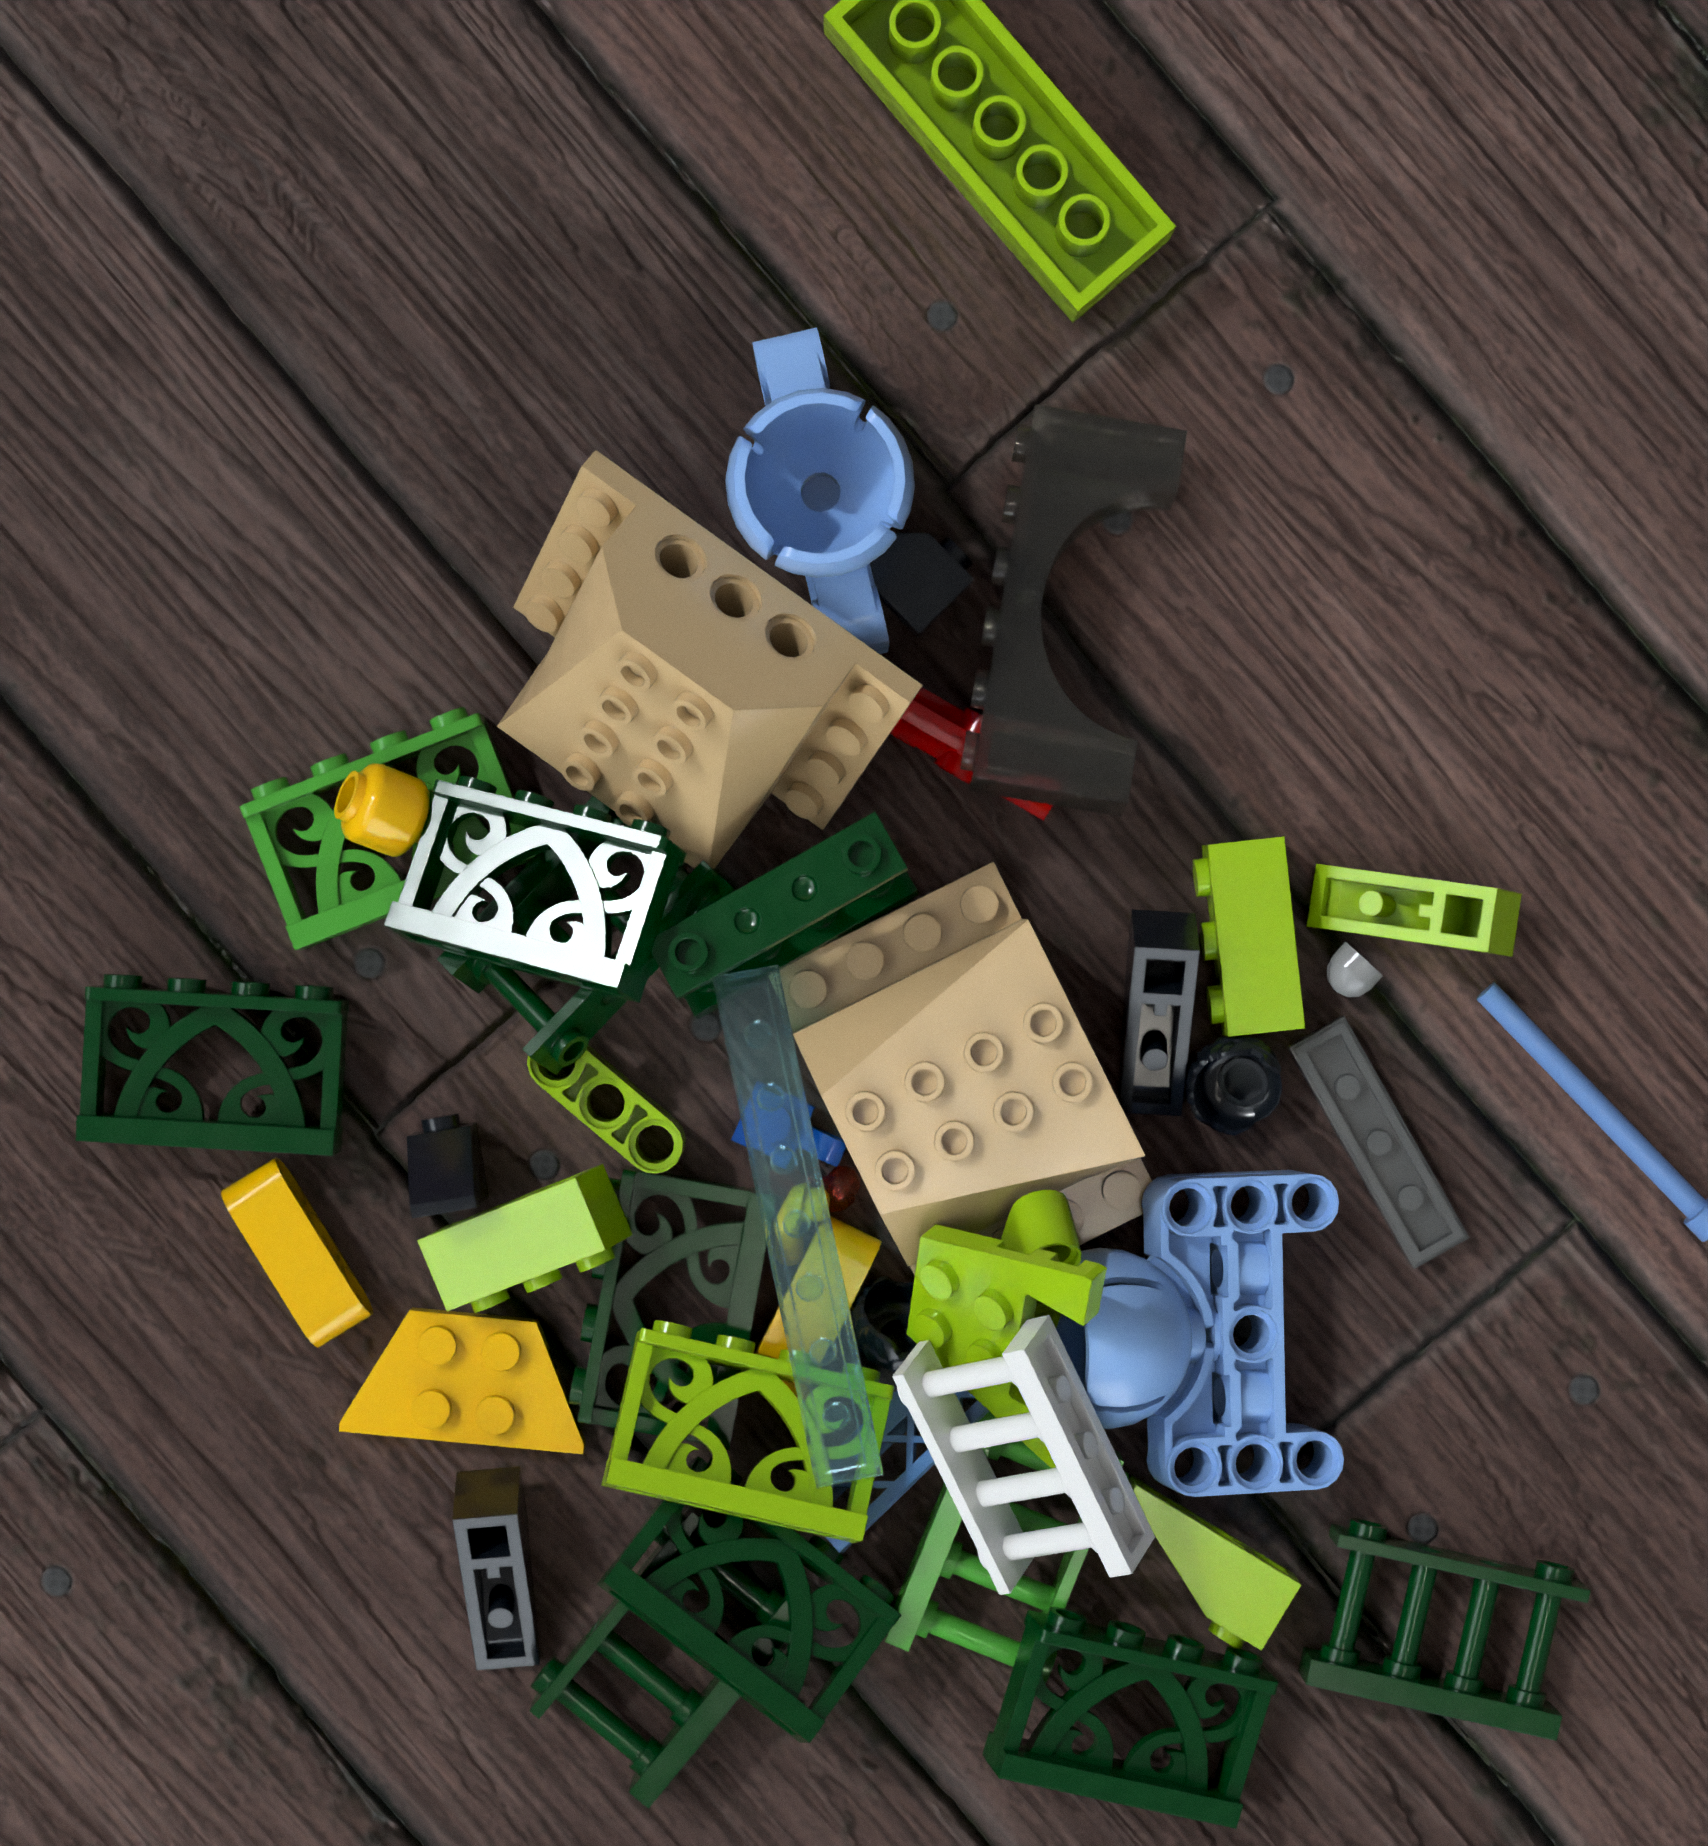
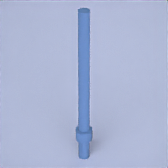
(1598, 1108)

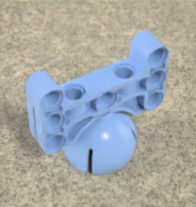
(820, 483)
(1169, 1344)

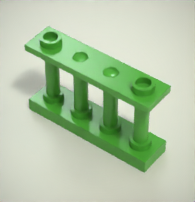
(943, 1556)

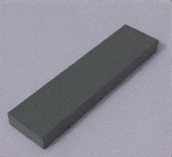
(1378, 1142)

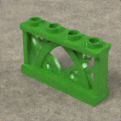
(338, 901)

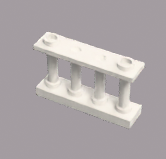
(1060, 1418)

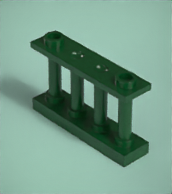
(540, 885)
(786, 912)
(1462, 1690)
(692, 1711)

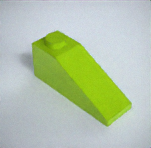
(1414, 909)
(1228, 1579)

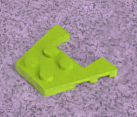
(978, 1295)

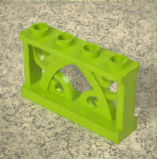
(665, 1468)

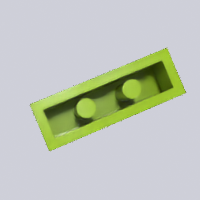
(1249, 937)
(526, 1241)

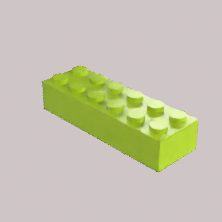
(1005, 141)

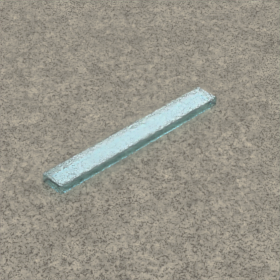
(797, 1227)

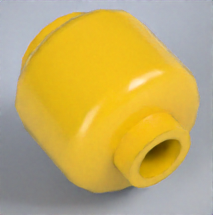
(382, 809)

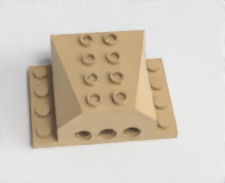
(690, 673)
(961, 1069)

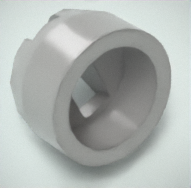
(1351, 973)

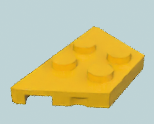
(467, 1383)

